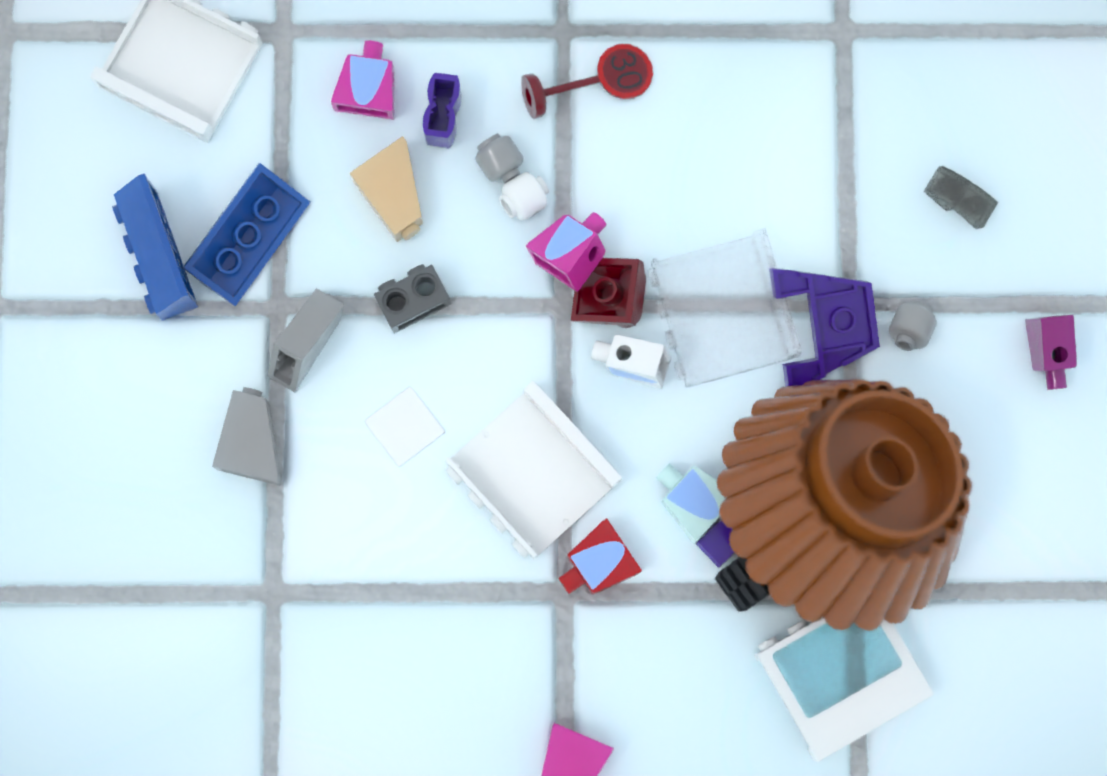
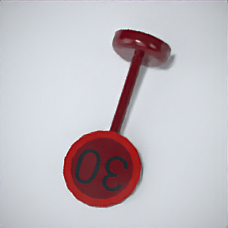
(621, 71)

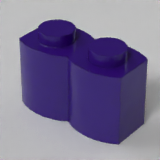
(444, 104)

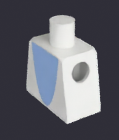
(647, 361)

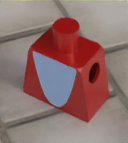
(599, 561)

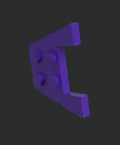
(839, 317)

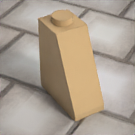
(391, 189)

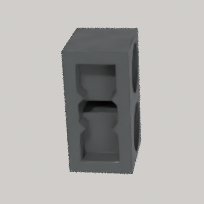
(416, 306)

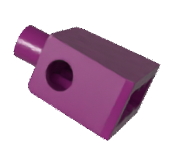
(1051, 335)

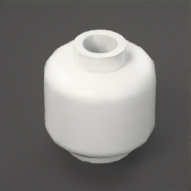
(524, 196)

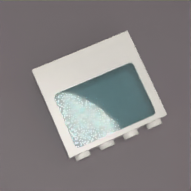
(842, 681)

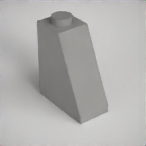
(304, 339)
(248, 439)

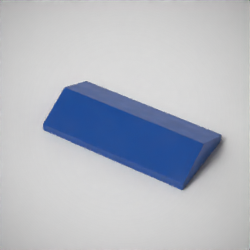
(246, 234)

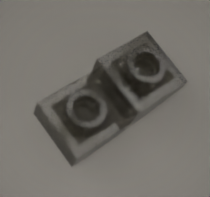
(960, 194)

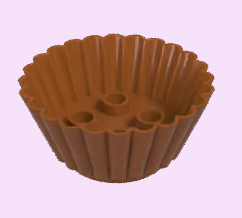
(846, 500)

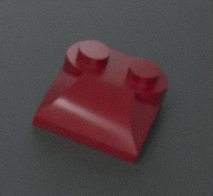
(611, 294)

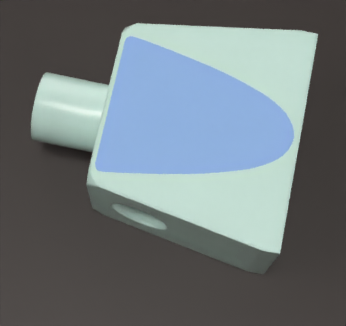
(691, 500)

